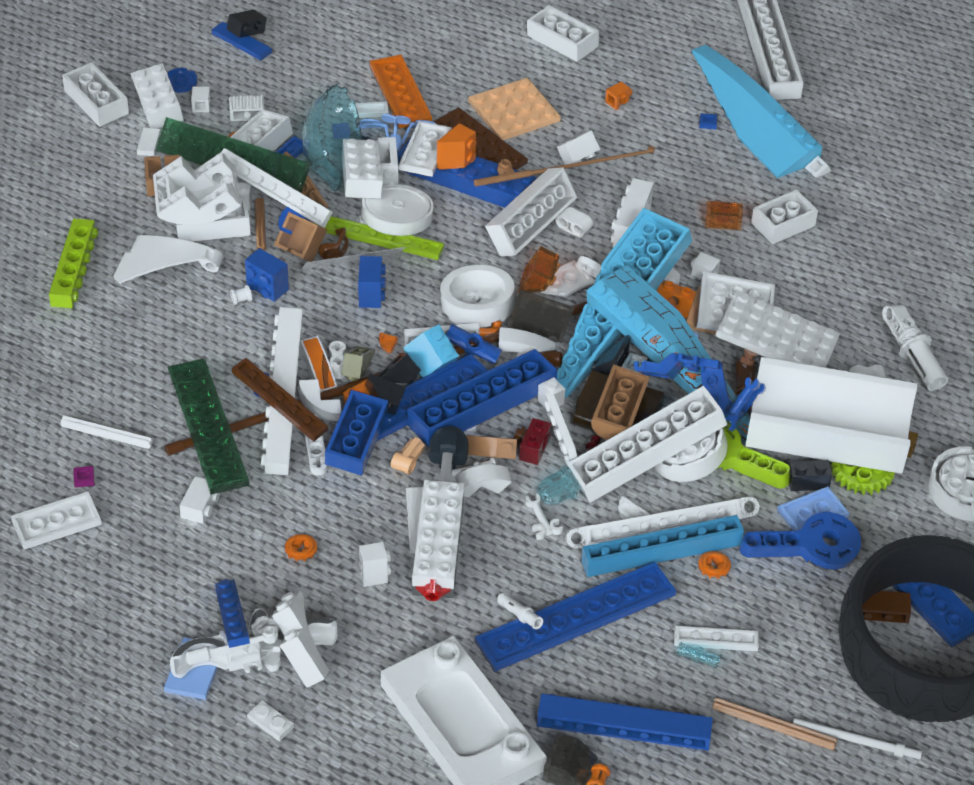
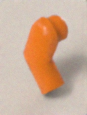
(492, 329)

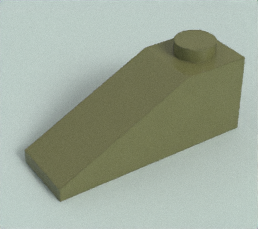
(357, 362)

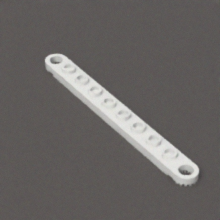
(660, 521)

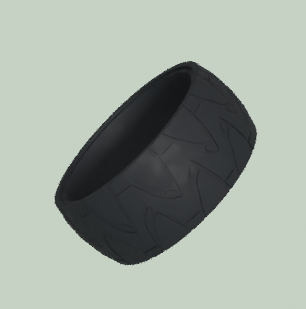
(879, 675)

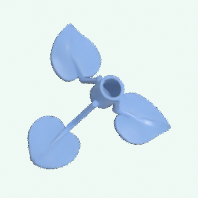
(389, 118)

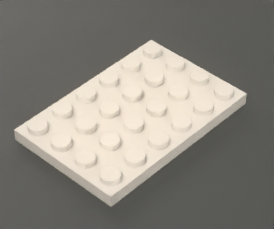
(776, 332)

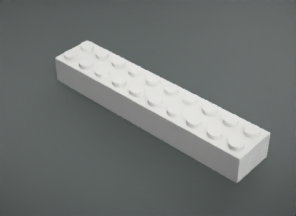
(772, 48)

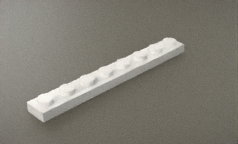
(279, 190)

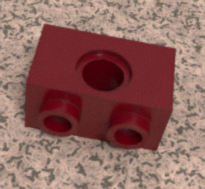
(535, 441)

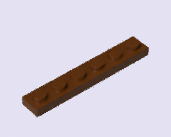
(280, 399)

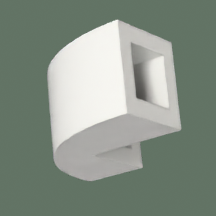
(310, 397)
(488, 476)

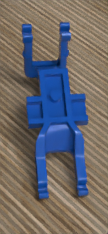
(712, 379)

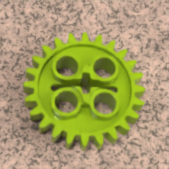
(861, 478)

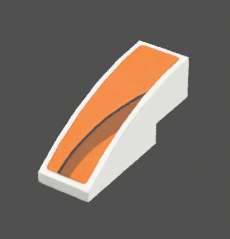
(317, 363)

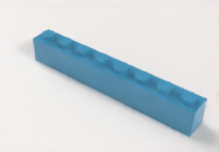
(662, 545)

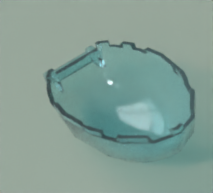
(326, 125)

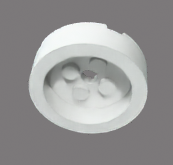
(475, 282)
(696, 459)
(949, 484)

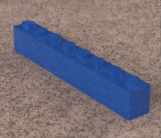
(624, 721)

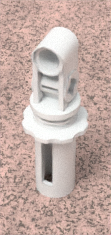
(914, 346)

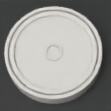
(399, 211)

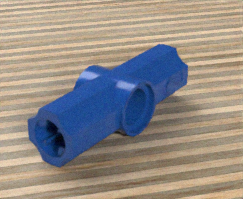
(483, 350)

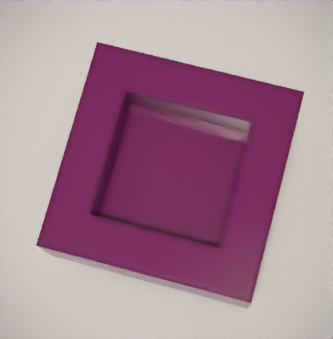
(83, 476)

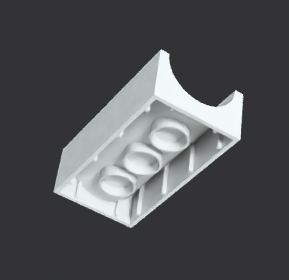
(832, 415)

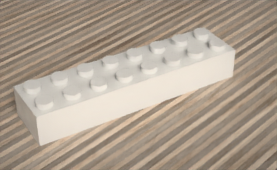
(647, 444)

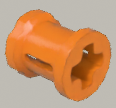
(596, 768)

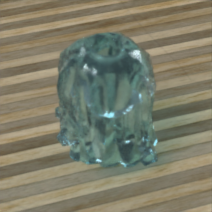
(558, 487)

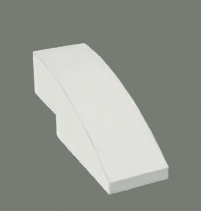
(522, 341)

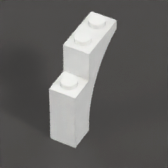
(297, 639)

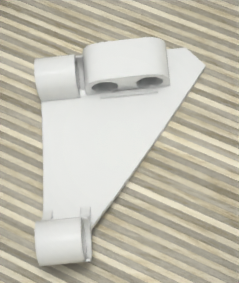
(159, 252)

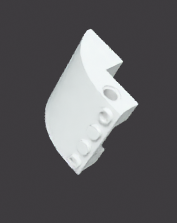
(196, 195)

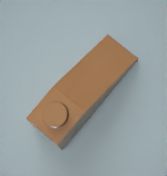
(492, 446)

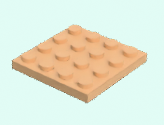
(514, 109)

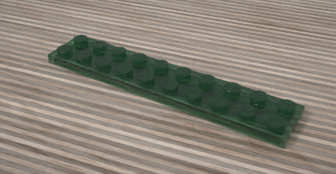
(202, 145)
(208, 426)

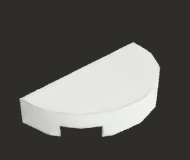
(628, 509)

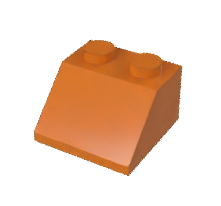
(456, 148)

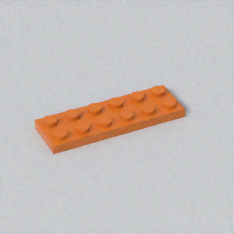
(400, 89)

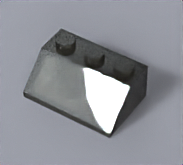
(541, 316)

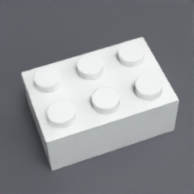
(784, 216)

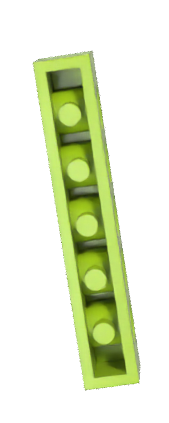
(73, 263)

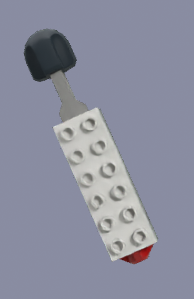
(440, 518)

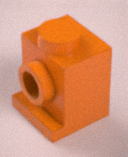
(618, 95)

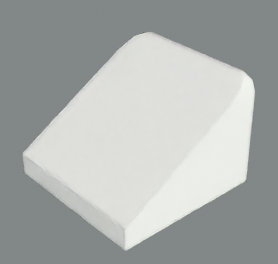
(818, 167)

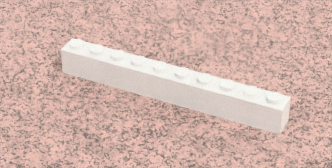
(285, 375)

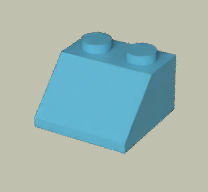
(431, 351)

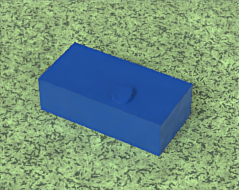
(356, 432)

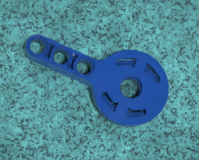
(807, 541)

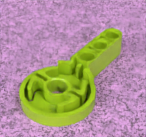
(753, 463)

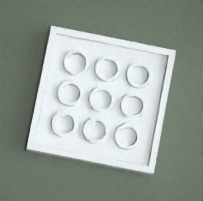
(718, 292)

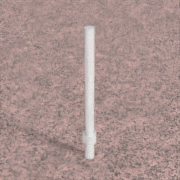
(898, 749)

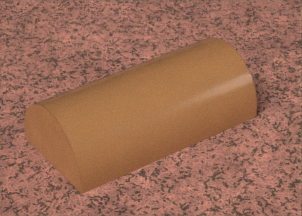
(619, 402)

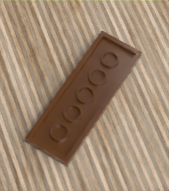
(487, 143)

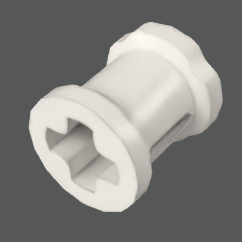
(241, 295)

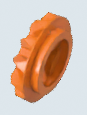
(295, 542)
(718, 559)

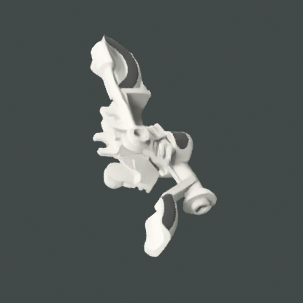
(263, 646)

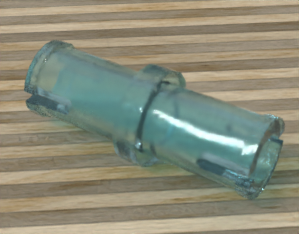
(698, 655)

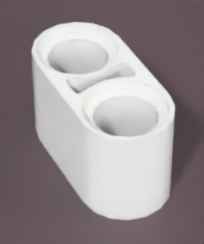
(574, 221)

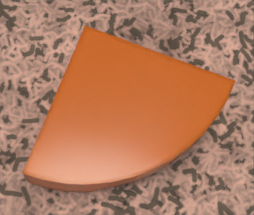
(387, 342)

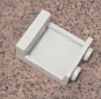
(388, 160)

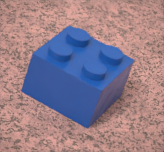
(267, 274)
(371, 281)

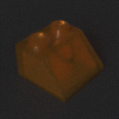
(723, 215)
(539, 271)

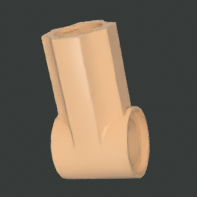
(406, 459)

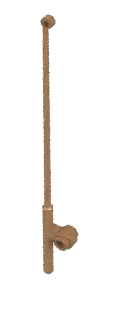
(506, 172)

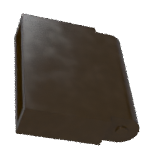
(591, 393)

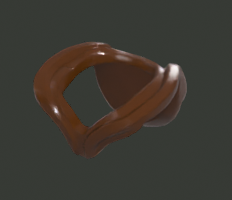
(332, 250)

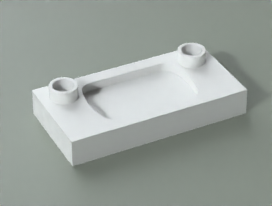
(462, 718)

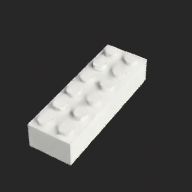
(531, 212)

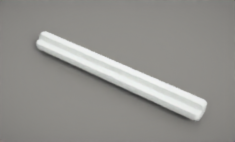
(106, 432)

